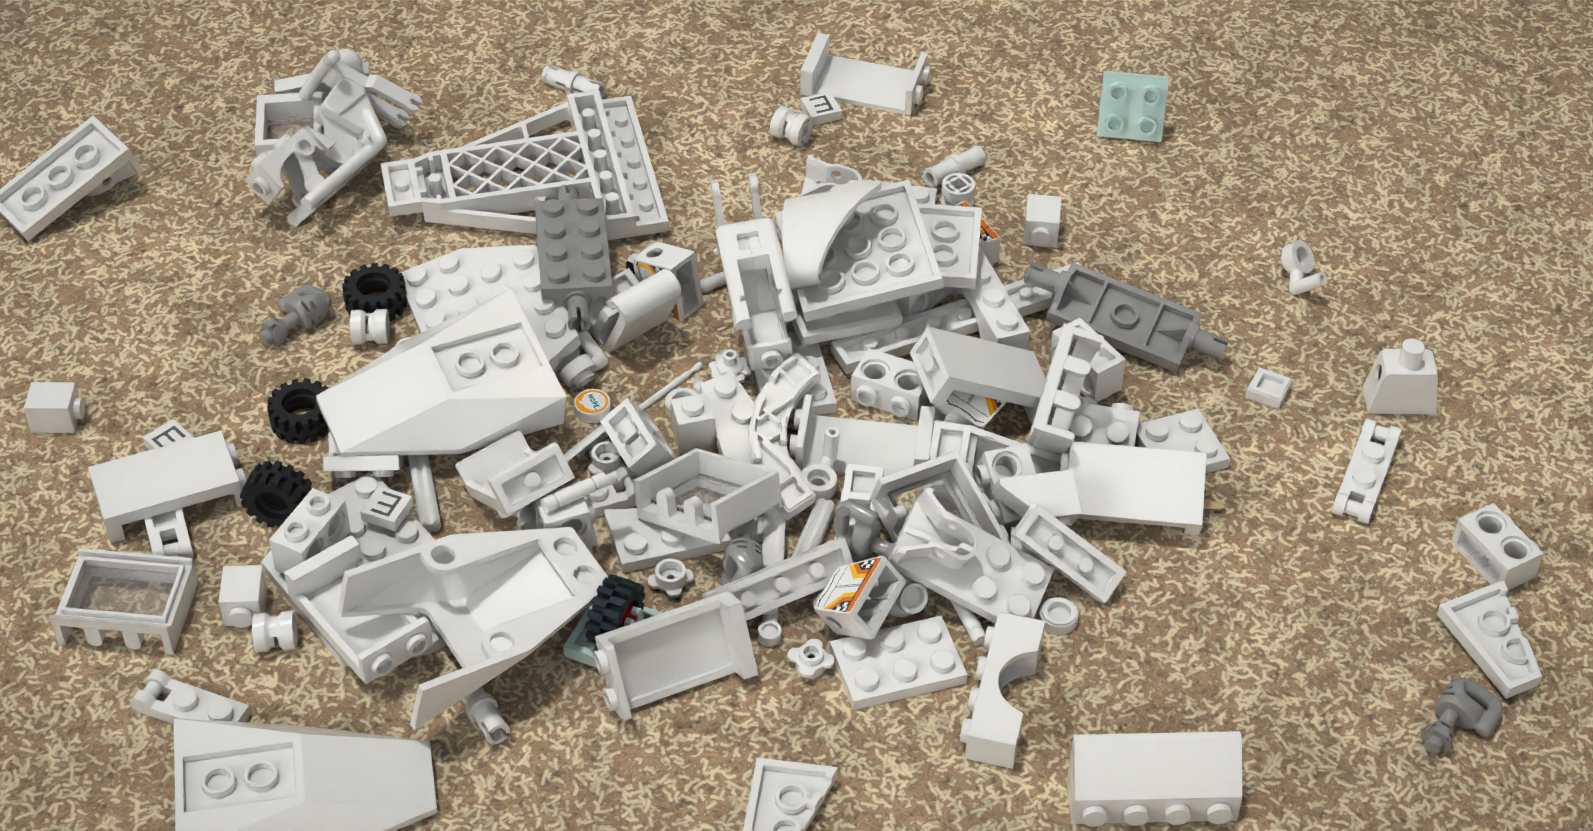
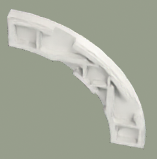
(769, 430)

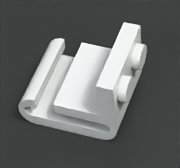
(633, 308)

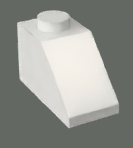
(1050, 490)

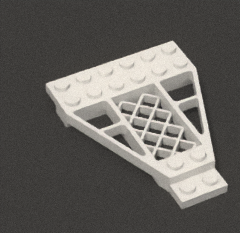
(611, 168)

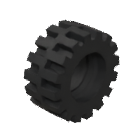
(375, 280)
(293, 397)
(273, 492)

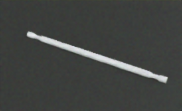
(650, 401)

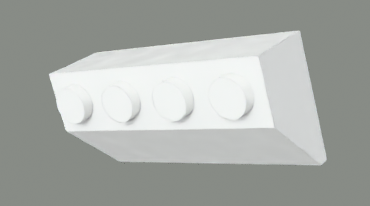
(1155, 778)

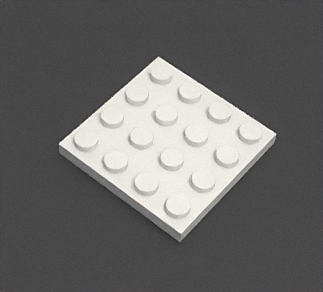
(874, 257)

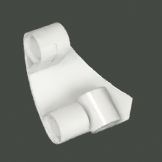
(812, 225)

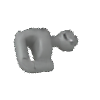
(304, 307)
(865, 534)
(742, 554)
(1462, 708)

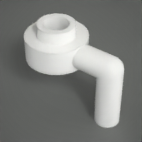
(1299, 260)
(581, 369)
(821, 476)

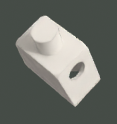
(1402, 381)

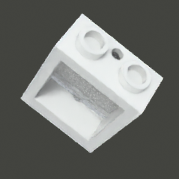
(281, 115)

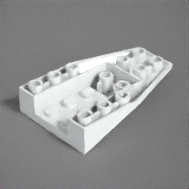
(448, 388)
(297, 778)

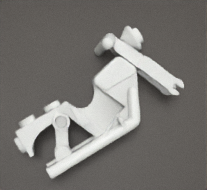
(349, 138)
(755, 282)

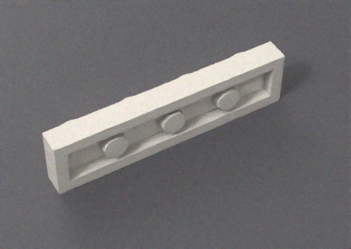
(787, 579)

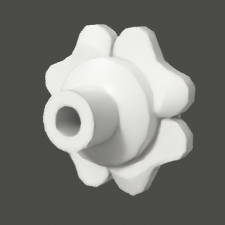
(730, 362)

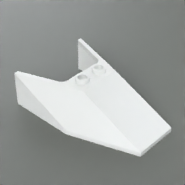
(485, 595)

